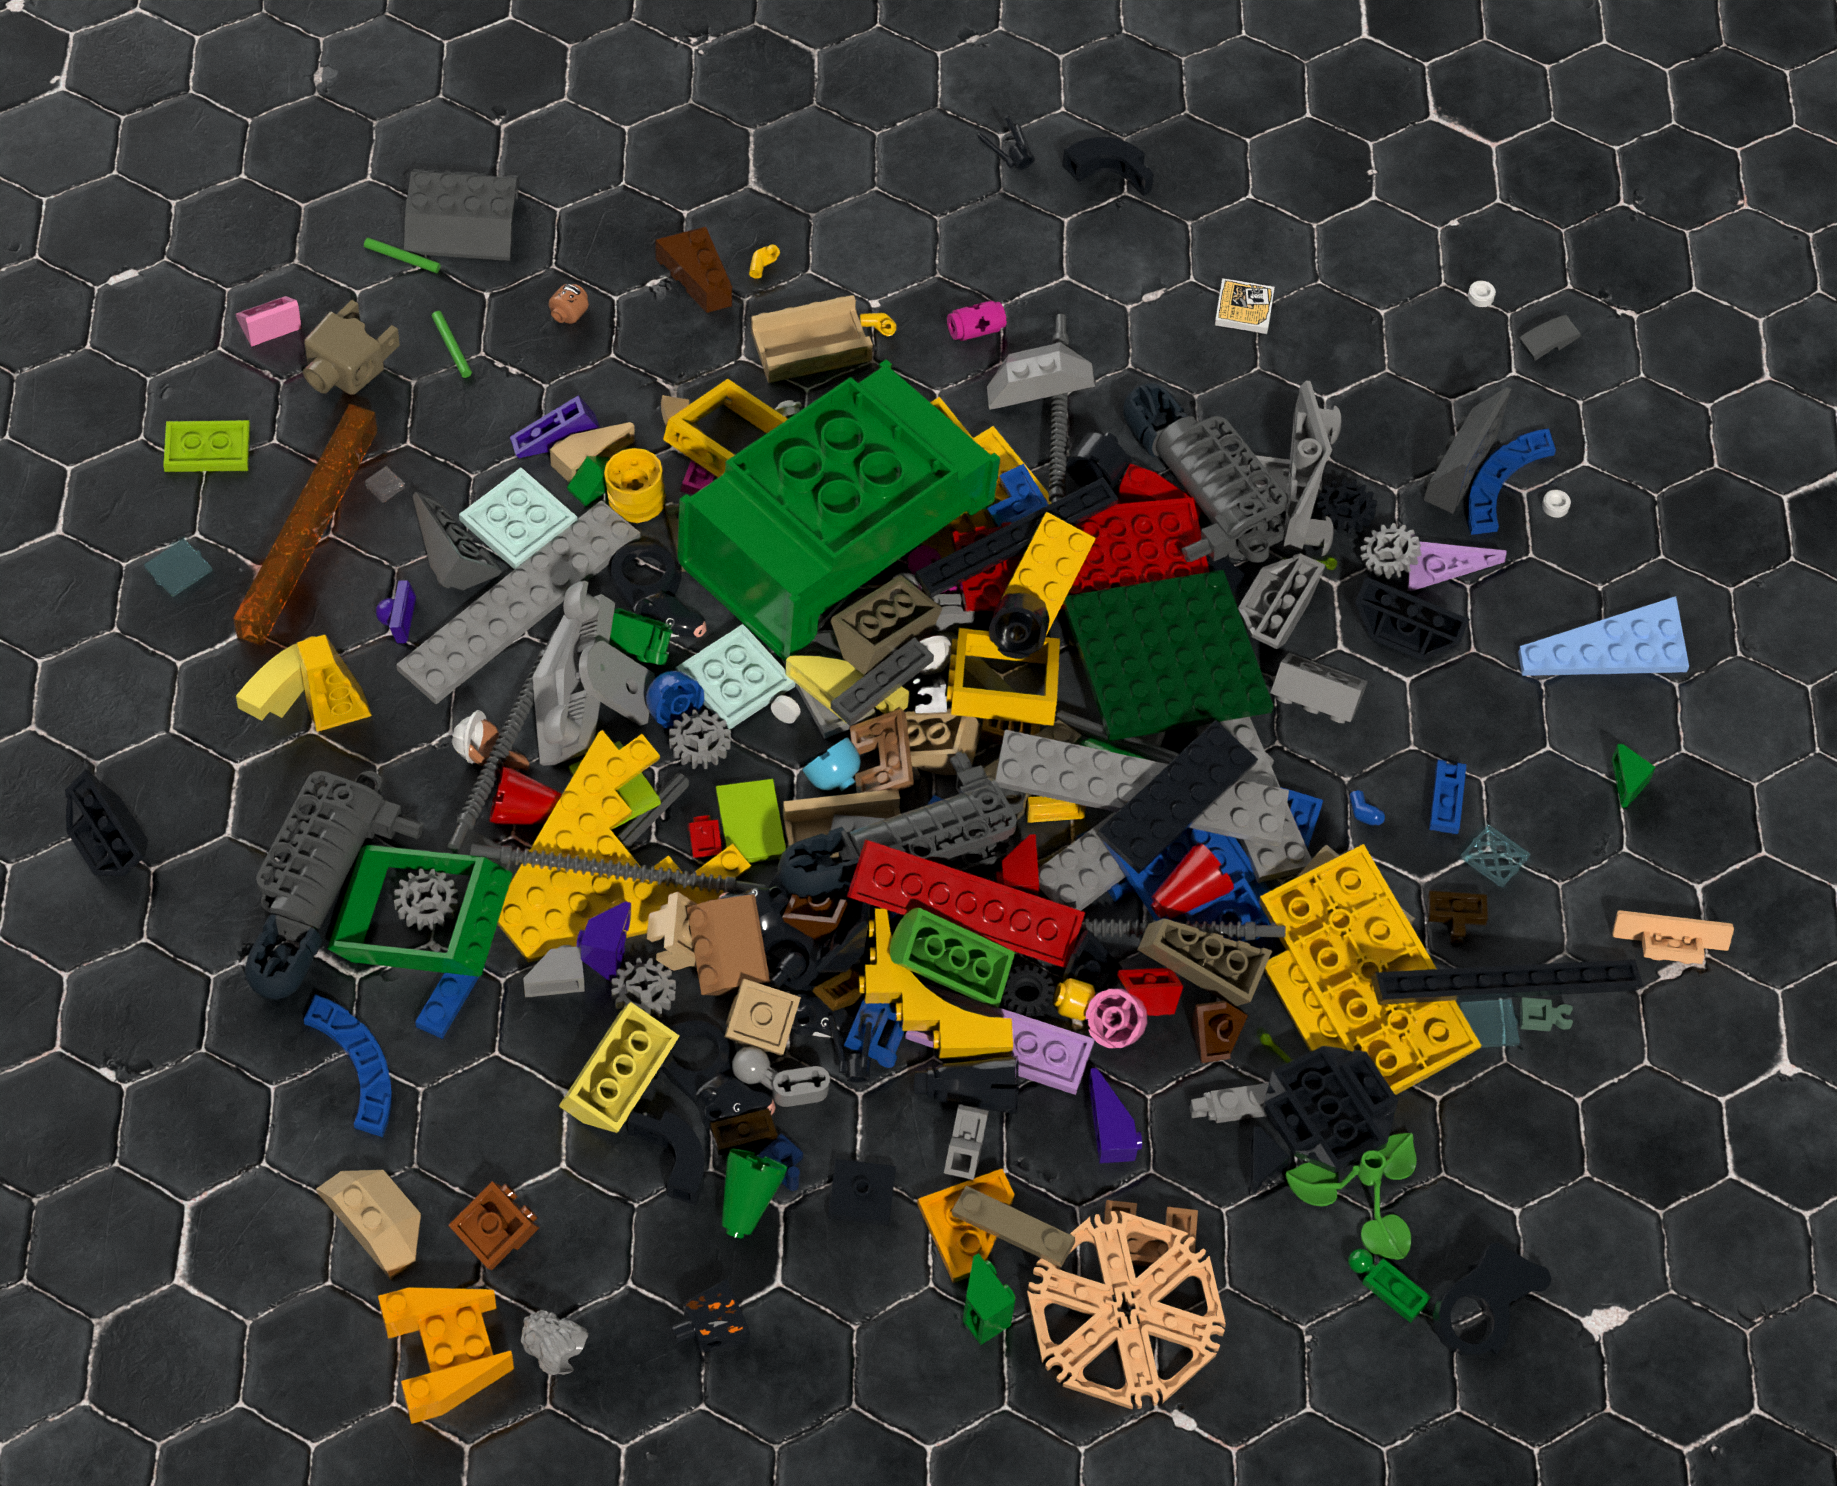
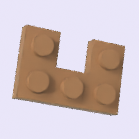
(891, 736)
(1146, 1249)

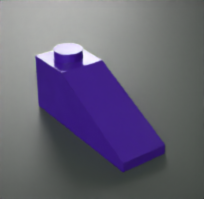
(555, 426)
(1112, 1123)

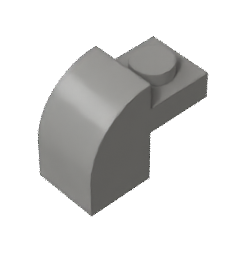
(966, 1142)

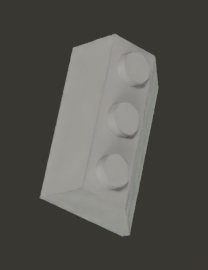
(1318, 688)

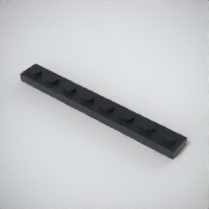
(1012, 538)

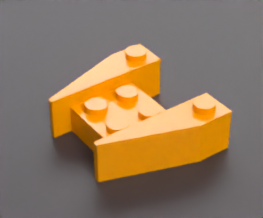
(453, 1344)

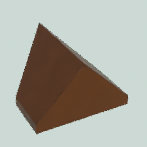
(814, 915)
(1216, 1030)

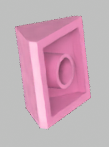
(270, 320)

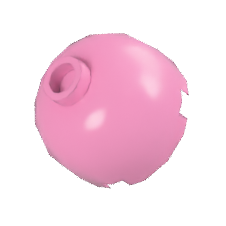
(1116, 1018)

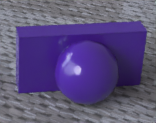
(398, 612)

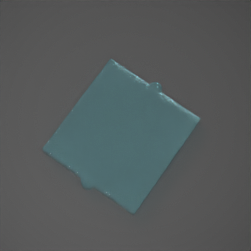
(178, 567)
(1492, 1022)

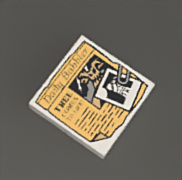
(1244, 306)

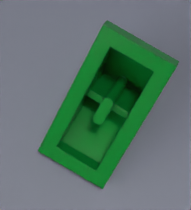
(589, 480)
(1631, 773)

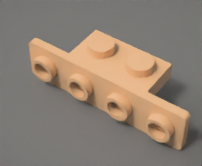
(1673, 936)

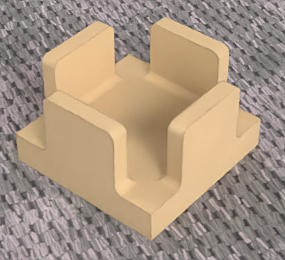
(674, 926)
(761, 1017)

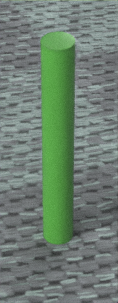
(402, 255)
(451, 344)

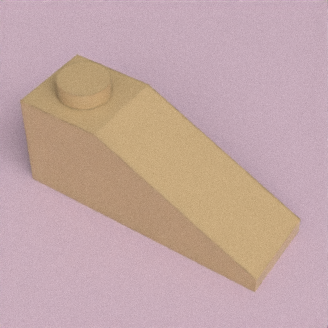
(571, 452)

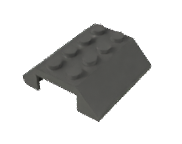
(460, 214)

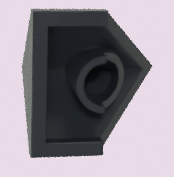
(1092, 964)

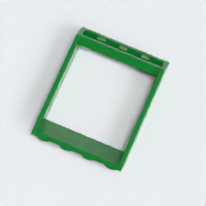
(473, 928)

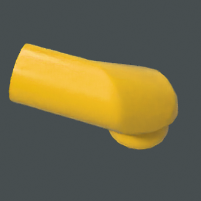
(763, 258)
(880, 321)

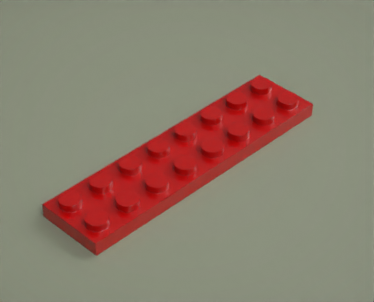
(979, 905)

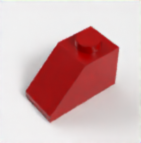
(1020, 867)
(1155, 987)

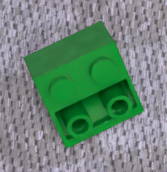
(988, 1302)

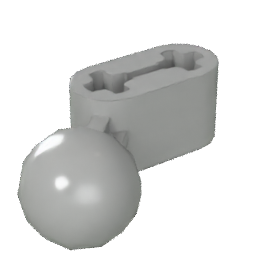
(953, 613)
(753, 1066)

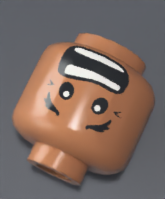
(568, 303)

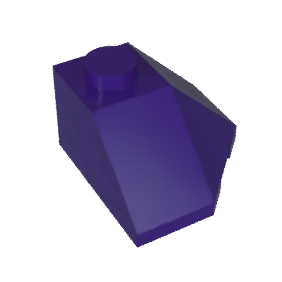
(604, 940)

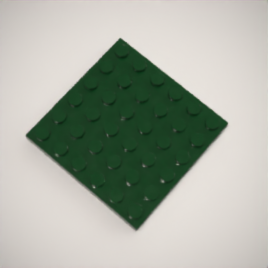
(1167, 655)

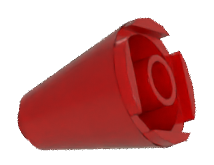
(522, 799)
(1191, 884)

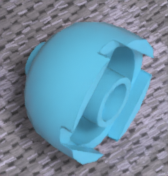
(834, 767)

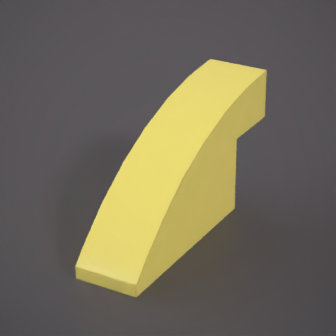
(830, 677)
(273, 686)

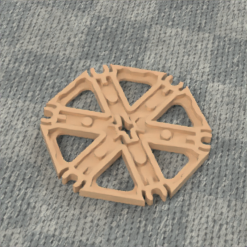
(1154, 1317)

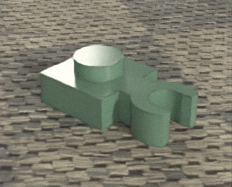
(1539, 1015)

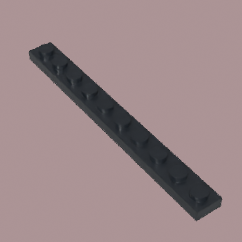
(1506, 981)

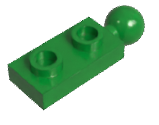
(1389, 1284)

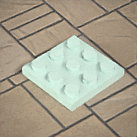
(517, 518)
(737, 676)

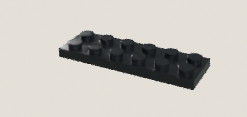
(1177, 797)

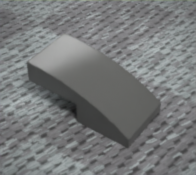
(1549, 335)

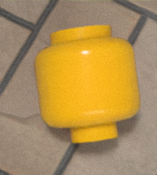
(1073, 998)

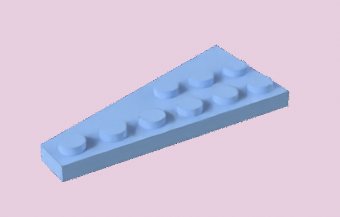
(1630, 642)

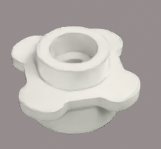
(788, 408)

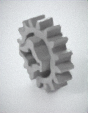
(1391, 551)
(700, 739)
(426, 899)
(648, 977)

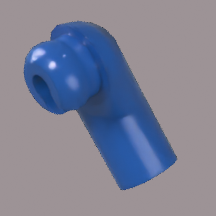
(1365, 812)

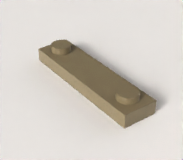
(1013, 1226)

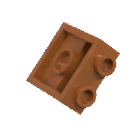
(494, 1224)

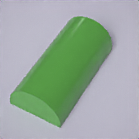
(951, 956)

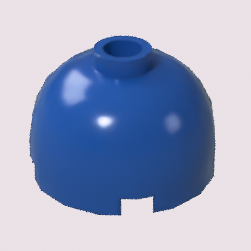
(672, 696)

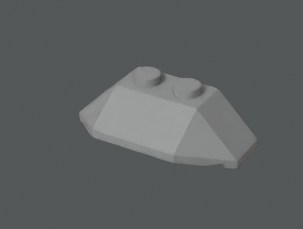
(1039, 375)
(1279, 598)

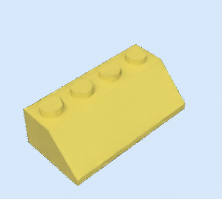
(619, 1069)

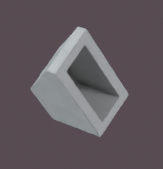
(556, 973)

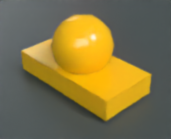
(1048, 809)

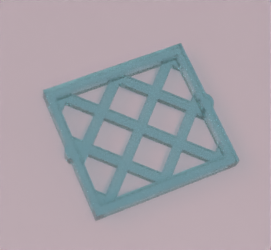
(1486, 870)

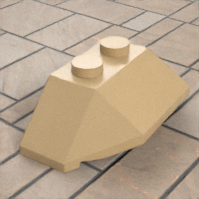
(376, 1216)

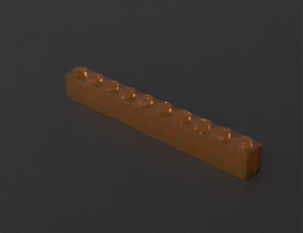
(305, 525)

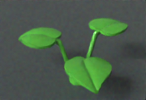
(1386, 1235)

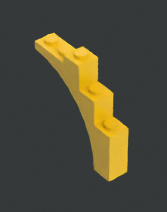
(954, 1029)

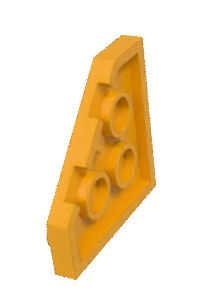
(957, 1239)

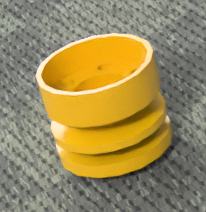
(635, 485)

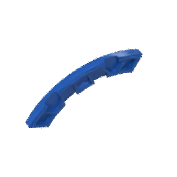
(1495, 472)
(366, 1057)

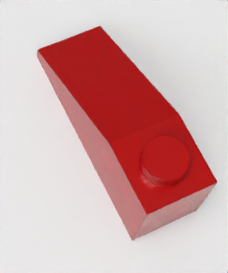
(1146, 485)

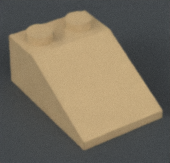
(938, 738)

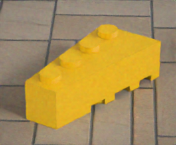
(329, 685)

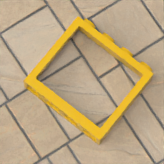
(701, 447)
(1001, 704)

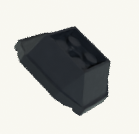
(1333, 1081)

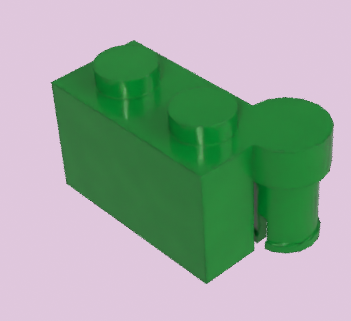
(640, 636)

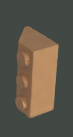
(727, 944)

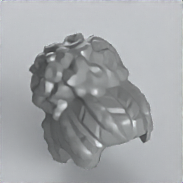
(552, 1341)

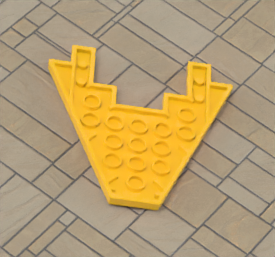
(551, 905)

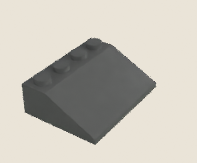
(1466, 452)

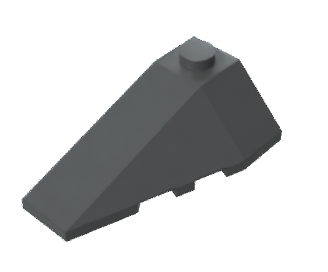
(450, 548)

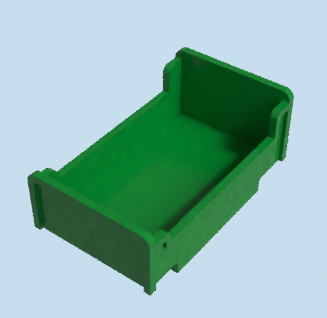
(829, 504)

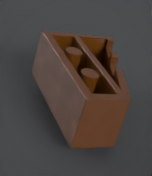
(697, 266)

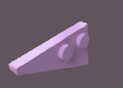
(1447, 561)

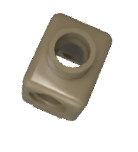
(343, 352)

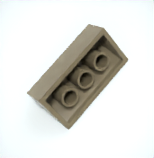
(884, 623)

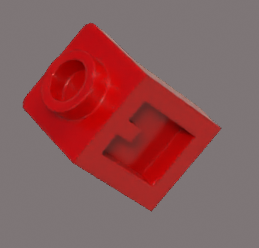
(704, 837)

